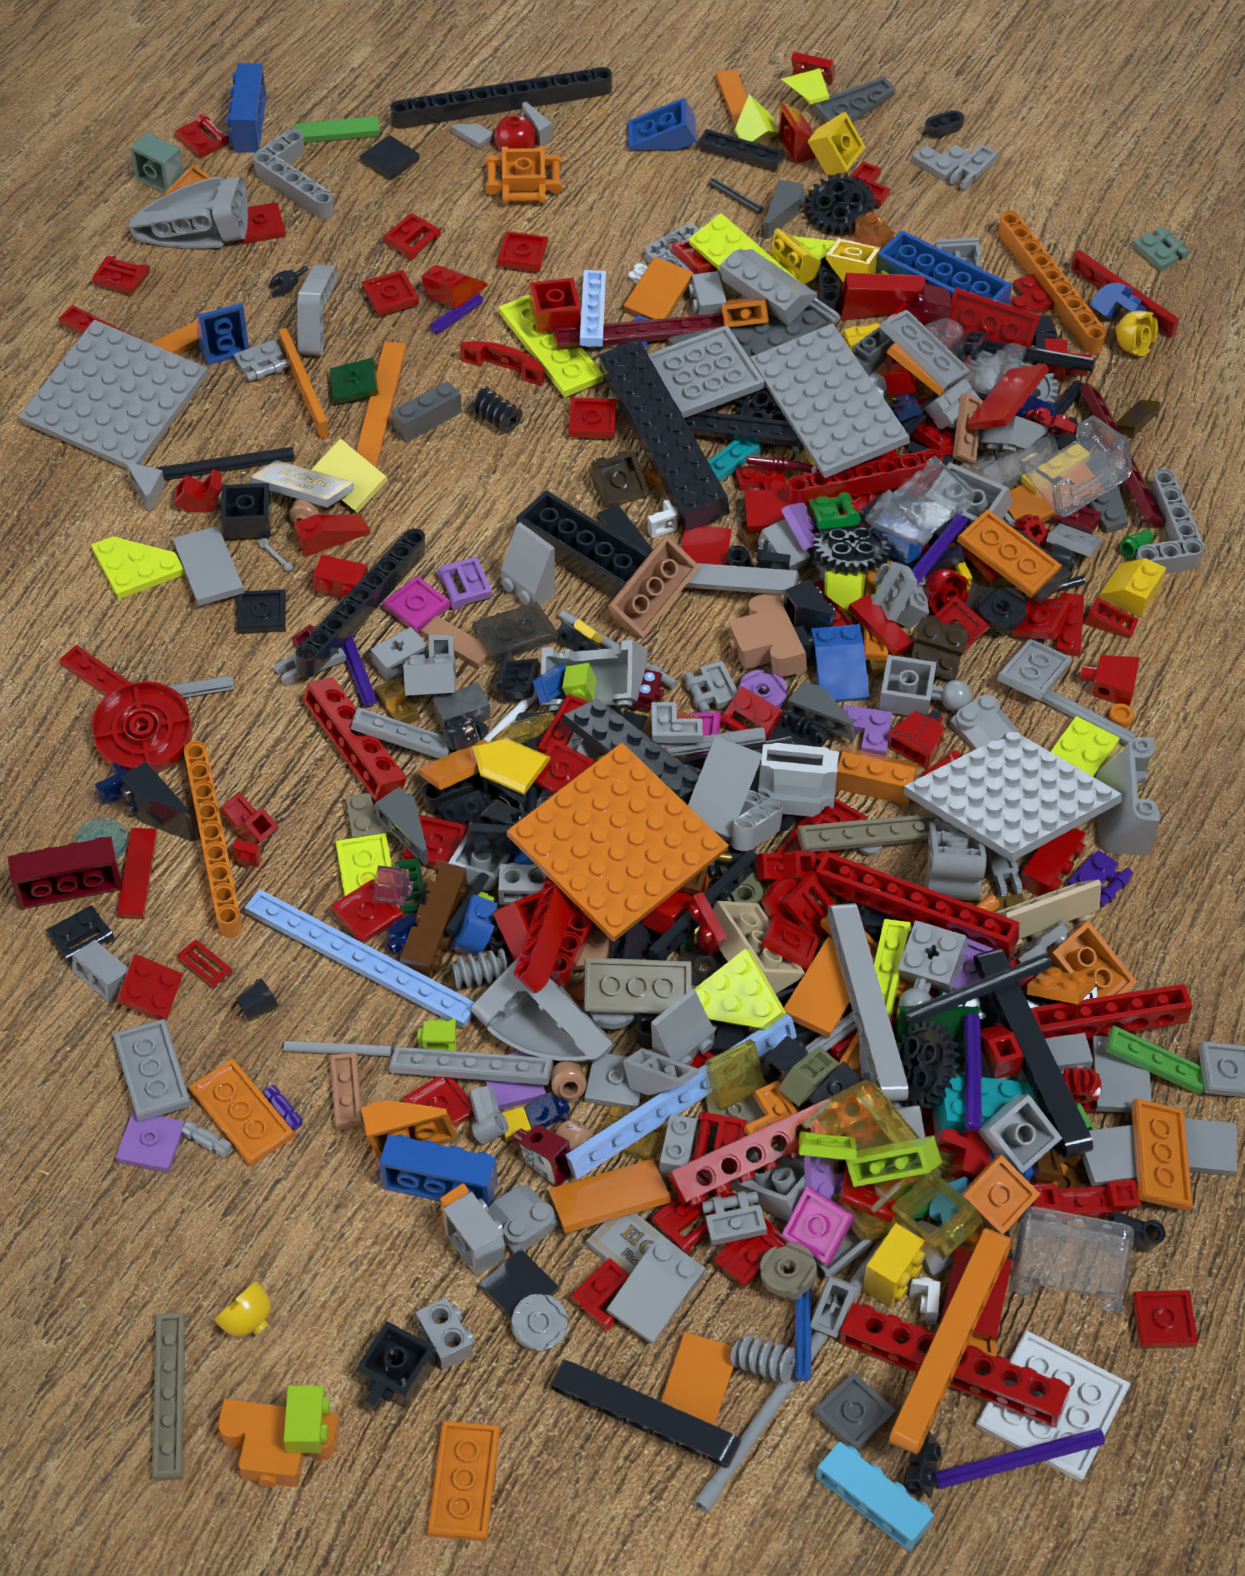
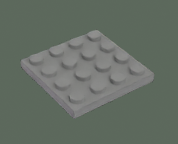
(706, 371)

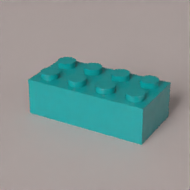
(995, 1094)

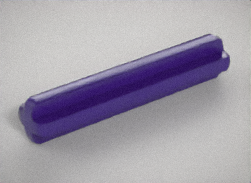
(454, 315)

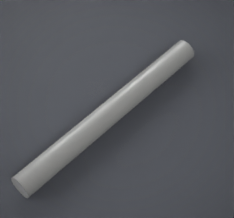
(337, 1048)

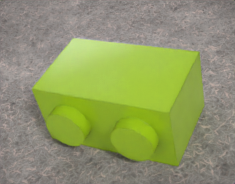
(305, 1419)

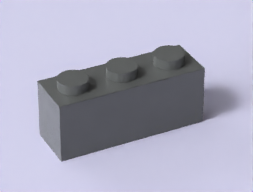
(426, 411)

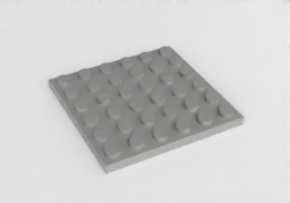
(114, 395)
(1012, 795)

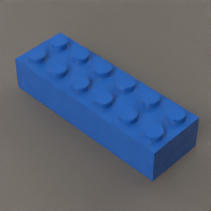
(914, 256)

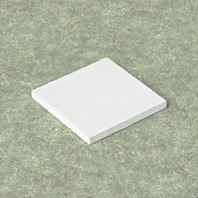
(1091, 1404)

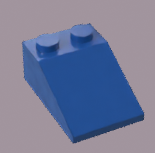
(663, 128)
(222, 333)
(840, 662)

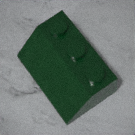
(951, 1019)

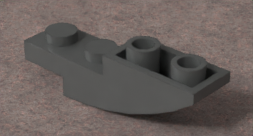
(873, 350)

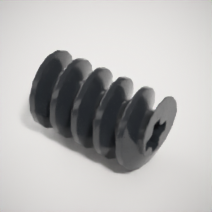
(496, 410)

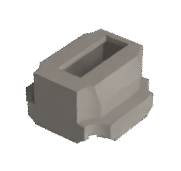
(799, 777)

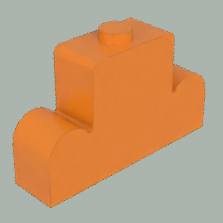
(261, 1434)

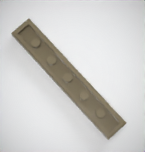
(865, 832)
(169, 1397)

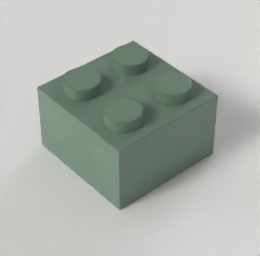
(156, 162)

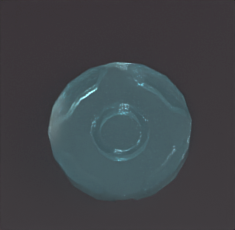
(104, 828)

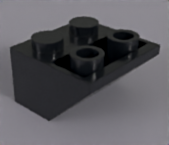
(808, 607)

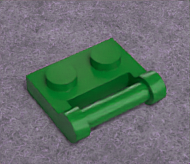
(827, 515)

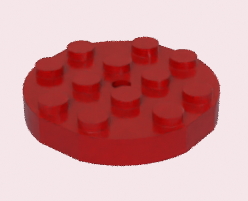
(138, 706)

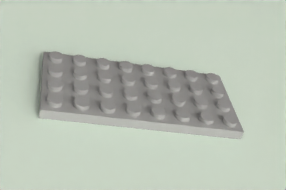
(829, 400)

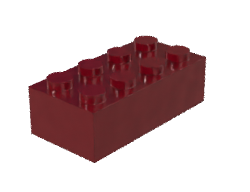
(64, 872)

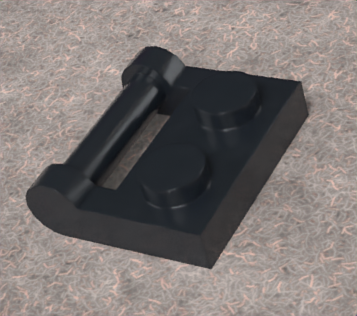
(76, 929)

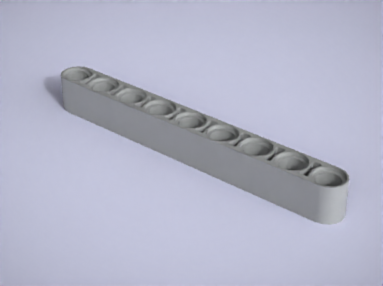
(867, 1001)

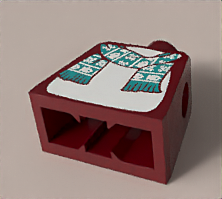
(544, 1153)

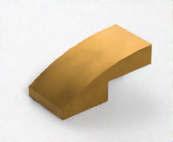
(396, 702)

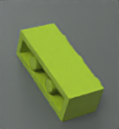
(894, 1161)

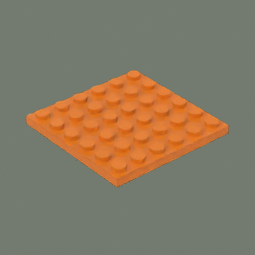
(617, 841)

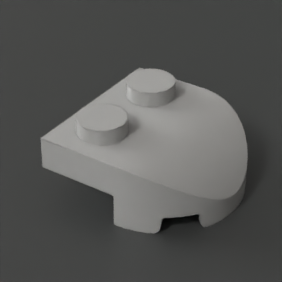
(894, 586)

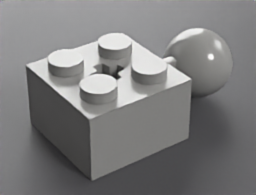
(910, 687)
(935, 973)

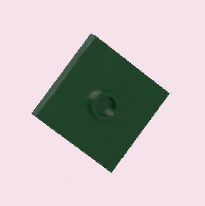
(354, 381)

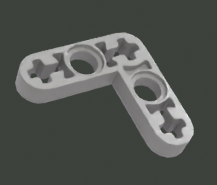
(663, 251)

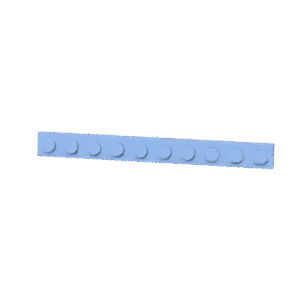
(360, 958)
(658, 1110)

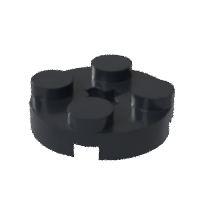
(1002, 620)

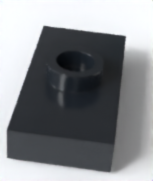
(838, 1081)

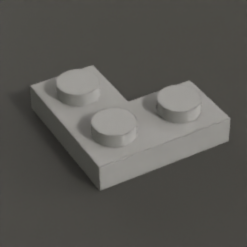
(940, 165)
(669, 729)
(1038, 946)

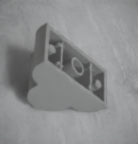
(954, 862)

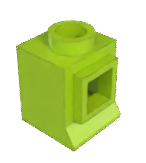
(438, 1035)

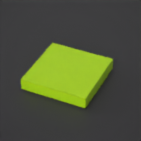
(827, 1146)

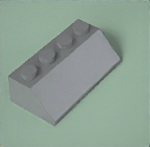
(761, 279)

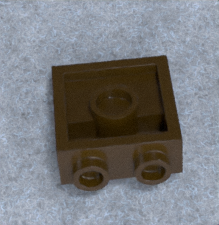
(618, 478)
(940, 644)

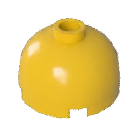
(1136, 332)
(246, 1313)

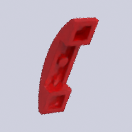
(481, 351)
(1089, 1201)

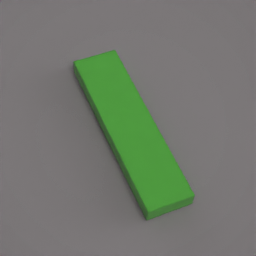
(339, 129)
(1155, 1059)

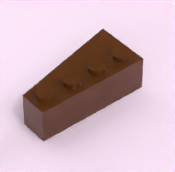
(429, 940)

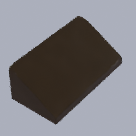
(1138, 417)

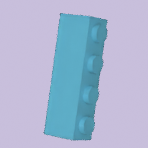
(875, 1495)

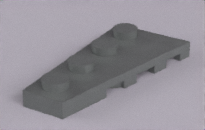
(856, 100)
(1112, 510)

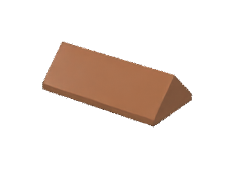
(652, 588)

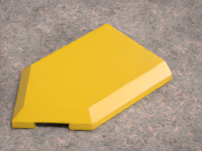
(509, 763)

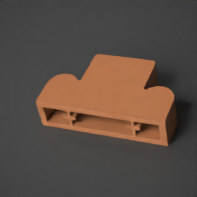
(767, 637)

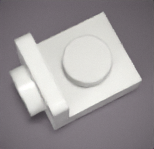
(663, 522)
(929, 1293)

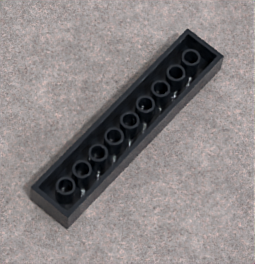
(664, 435)

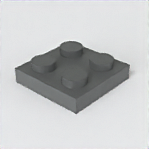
(854, 1412)

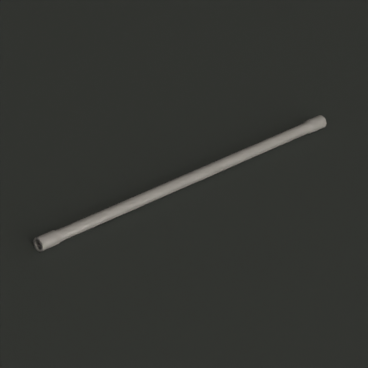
(715, 1486)

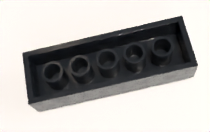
(583, 543)

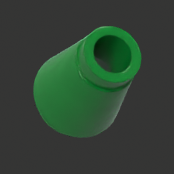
(1131, 543)

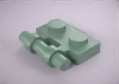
(1155, 251)

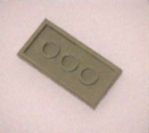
(634, 985)

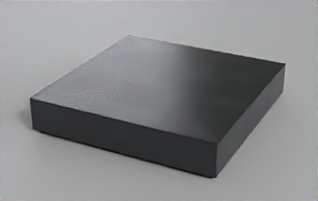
(389, 157)
(261, 611)
(516, 1281)

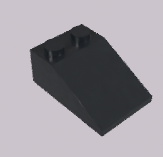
(155, 802)

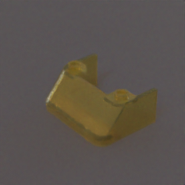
(873, 1122)

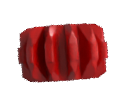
(1032, 528)
(1083, 1084)

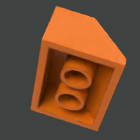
(875, 775)

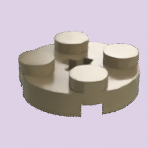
(792, 1284)

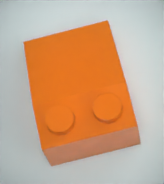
(1089, 953)
(406, 1119)

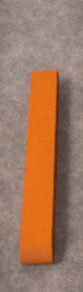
(1067, 301)
(211, 826)
(950, 1341)

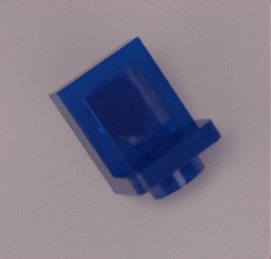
(110, 788)
(399, 932)
(547, 1110)

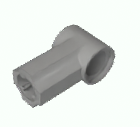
(489, 1121)

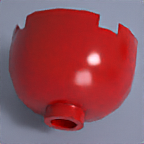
(514, 133)
(943, 586)

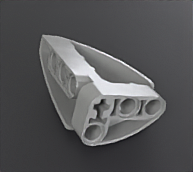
(195, 215)
(541, 1022)

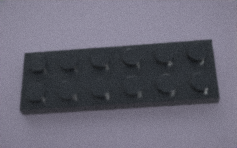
(607, 729)

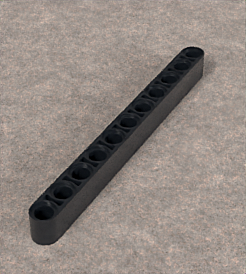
(501, 97)

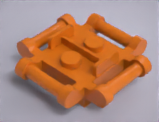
(523, 173)

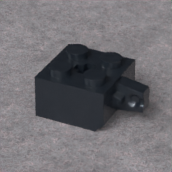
(395, 1366)

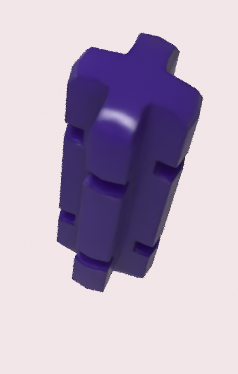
(283, 1107)

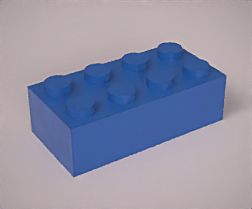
(247, 107)
(435, 1170)

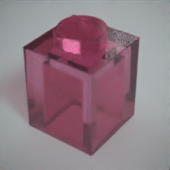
(391, 885)

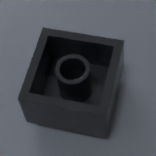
(246, 511)

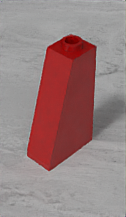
(877, 293)

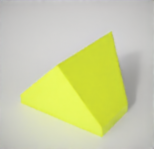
(809, 85)
(755, 122)
(844, 588)

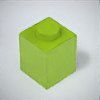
(580, 681)

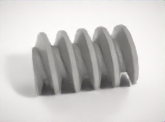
(479, 968)
(763, 1358)

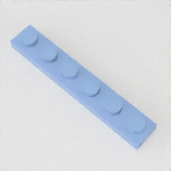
(592, 308)

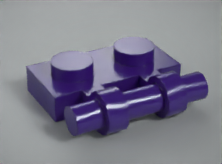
(1103, 868)

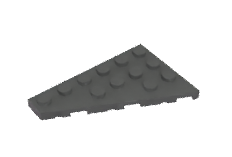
(764, 336)

